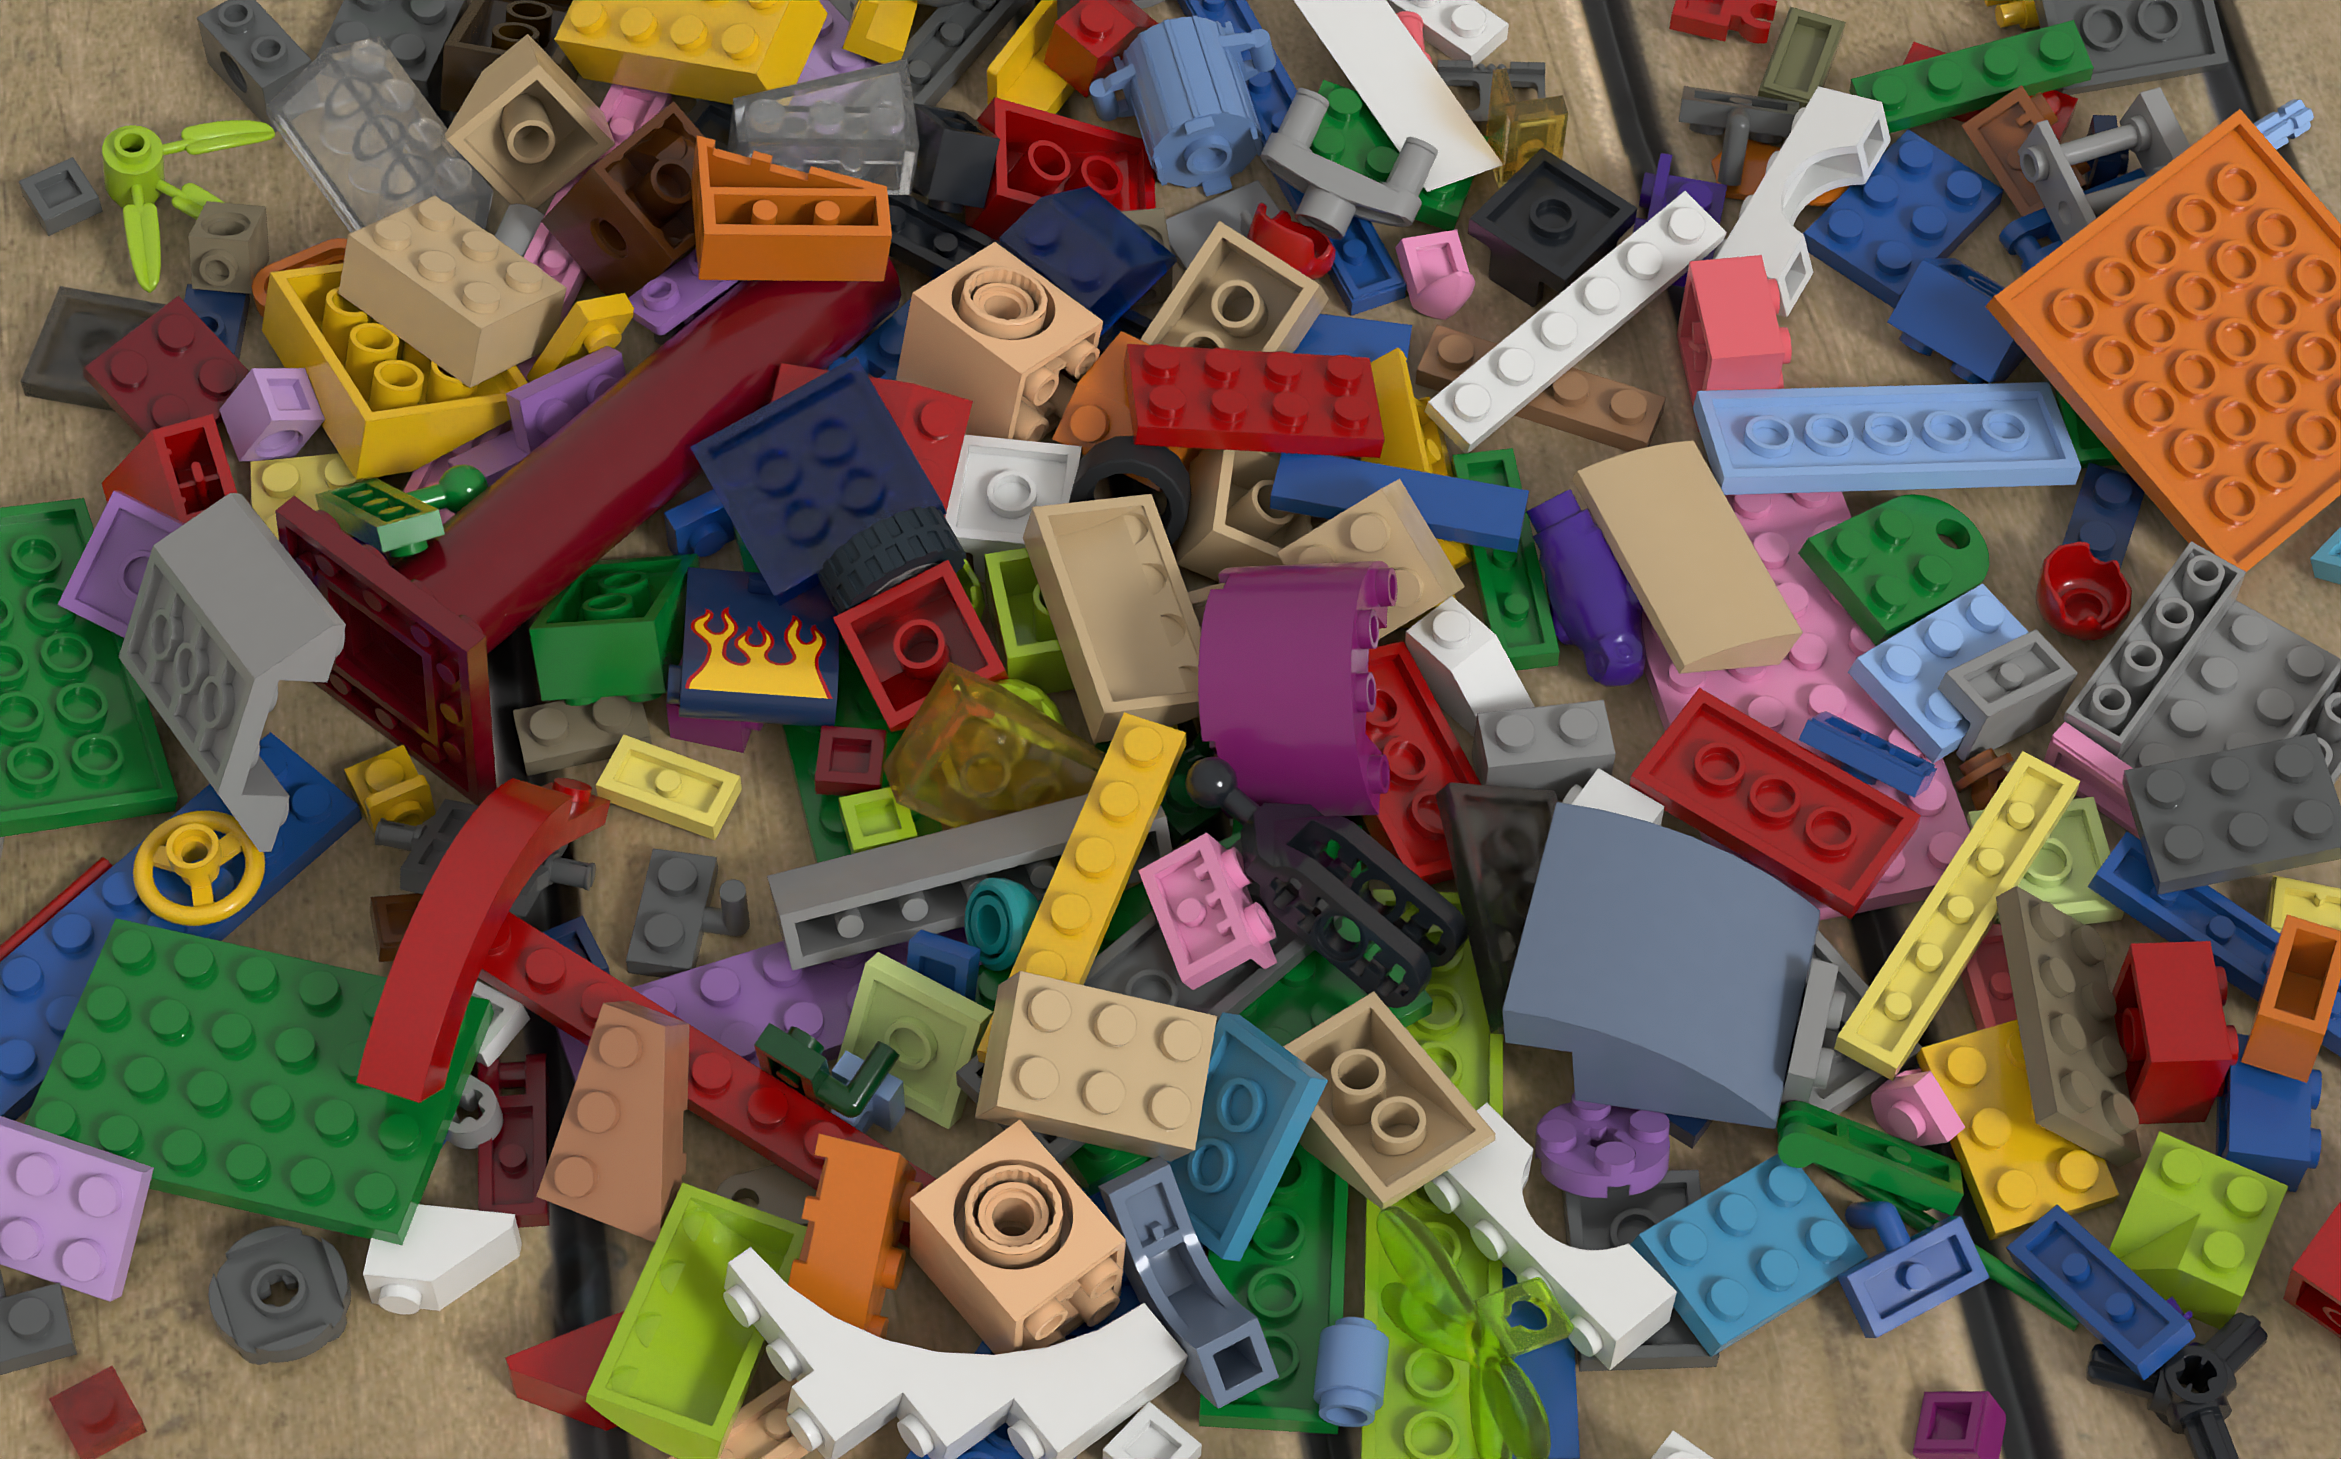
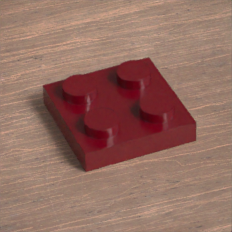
(166, 371)

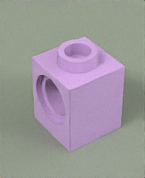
(271, 414)

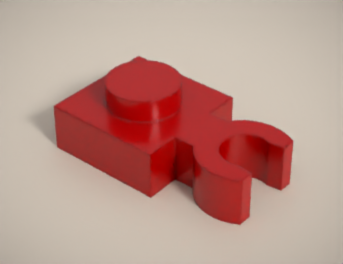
(1717, 17)

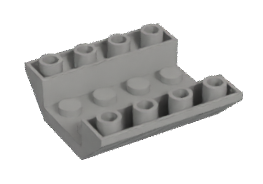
(213, 637)
(2208, 676)

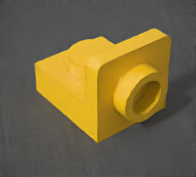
(390, 789)

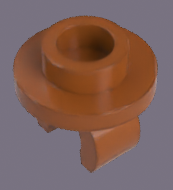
(1984, 775)

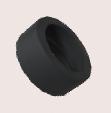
(1156, 463)

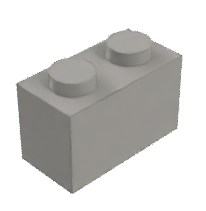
(1543, 746)

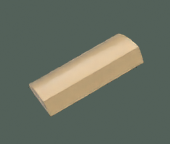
(1688, 559)
(1117, 610)

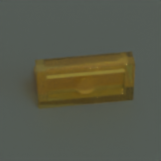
(1522, 127)

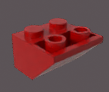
(176, 469)

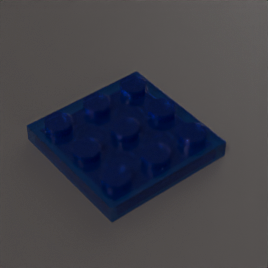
(813, 475)

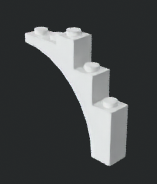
(948, 1402)

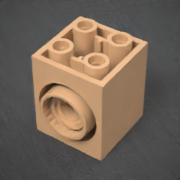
(1002, 341)
(1017, 1245)

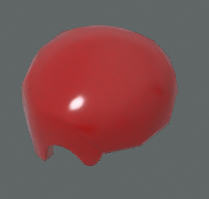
(1292, 242)
(2082, 593)

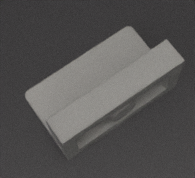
(2007, 691)

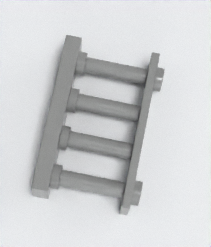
(2145, 129)

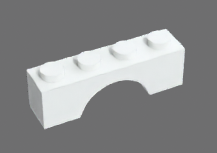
(1829, 147)
(1606, 1293)

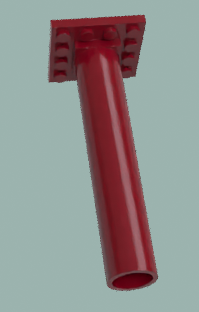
(428, 621)

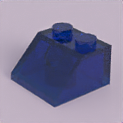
(1089, 251)

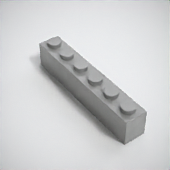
(925, 881)

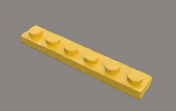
(1100, 853)

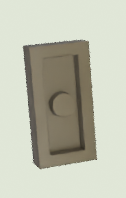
(569, 736)

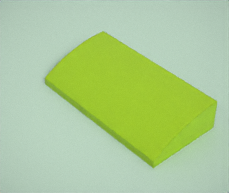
(678, 1351)

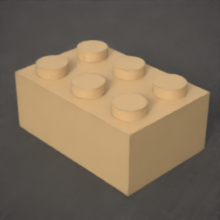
(451, 290)
(1096, 1066)

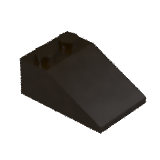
(488, 32)

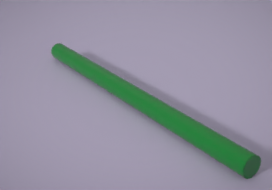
(1995, 1268)

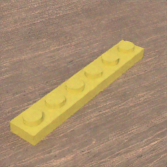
(1956, 916)

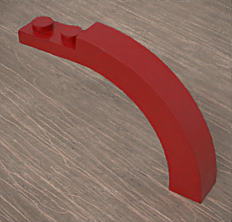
(458, 923)

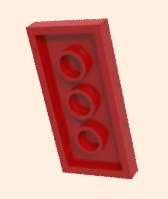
(1253, 401)
(1421, 762)
(1775, 803)

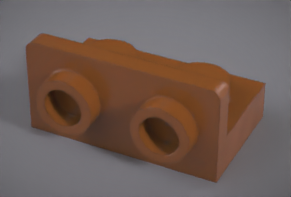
(2000, 134)

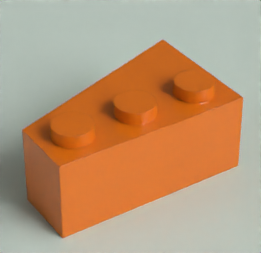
(784, 222)
(855, 1232)

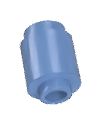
(1351, 1372)

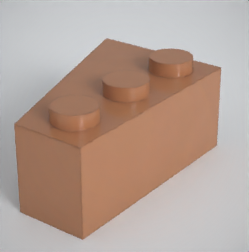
(624, 1123)

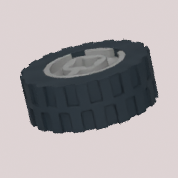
(889, 555)

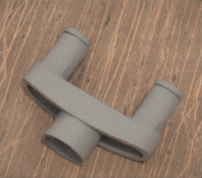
(1336, 192)

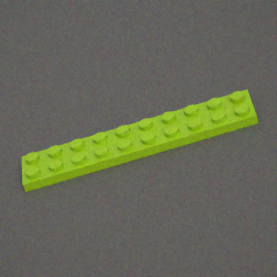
(1424, 1391)

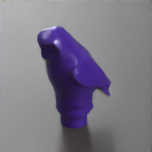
(1589, 592)

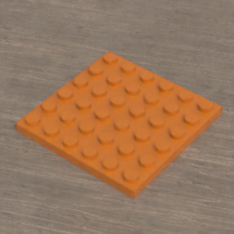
(2203, 340)

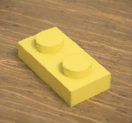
(669, 787)

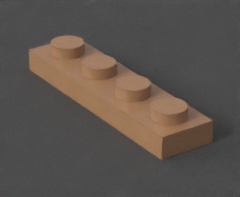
(1573, 403)

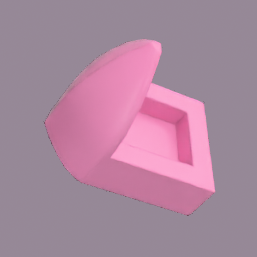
(1435, 273)
(1915, 1109)

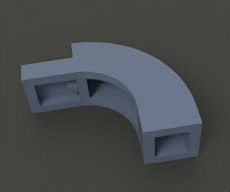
(1181, 1287)

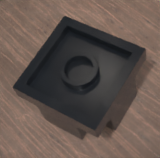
(1548, 227)

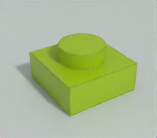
(875, 820)

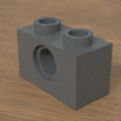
(250, 52)

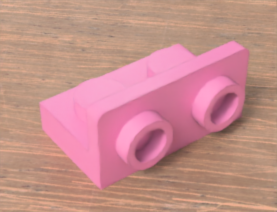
(1207, 911)

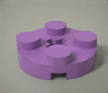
(1629, 1149)

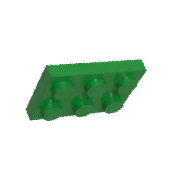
(1358, 142)

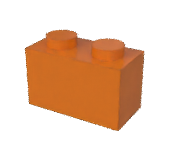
(2295, 1000)

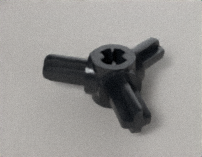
(2202, 1367)

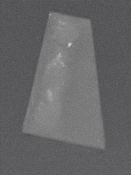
(839, 123)

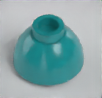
(999, 920)

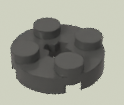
(288, 1331)

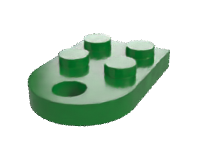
(1892, 564)

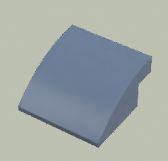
(1661, 969)

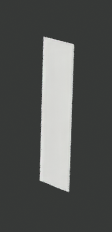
(1400, 85)

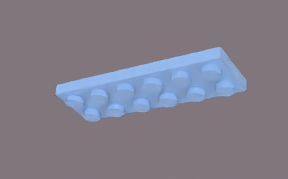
(1885, 438)

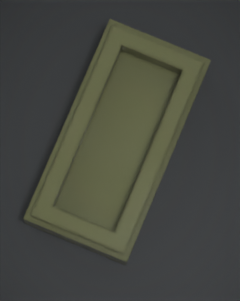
(1801, 56)

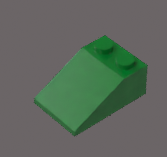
(613, 631)

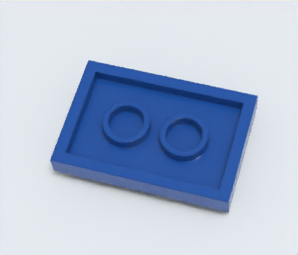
(1907, 211)

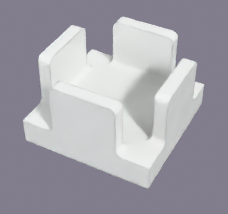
(999, 486)

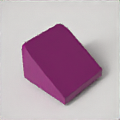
(1959, 1426)

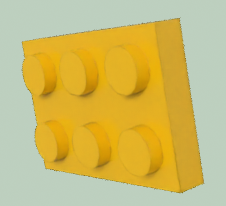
(2005, 1156)

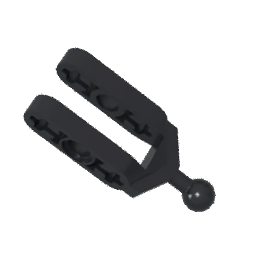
(1292, 842)

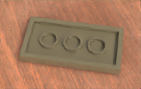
(2068, 1027)

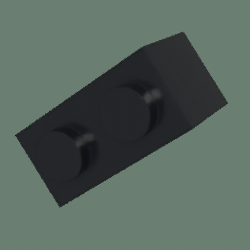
(953, 159)

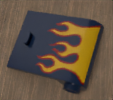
(755, 657)

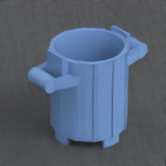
(1190, 99)

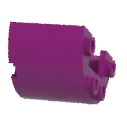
(1292, 683)

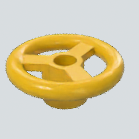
(191, 838)

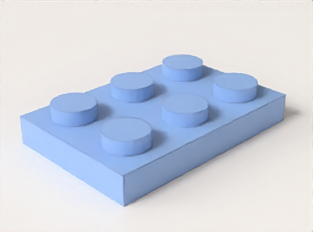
(1909, 667)

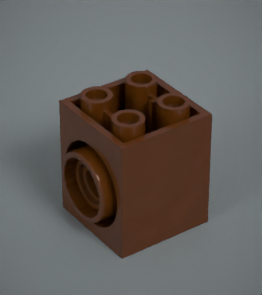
(633, 207)

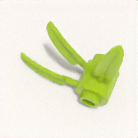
(137, 179)

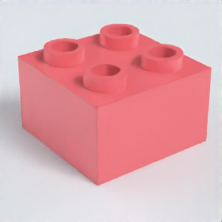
(1731, 327)

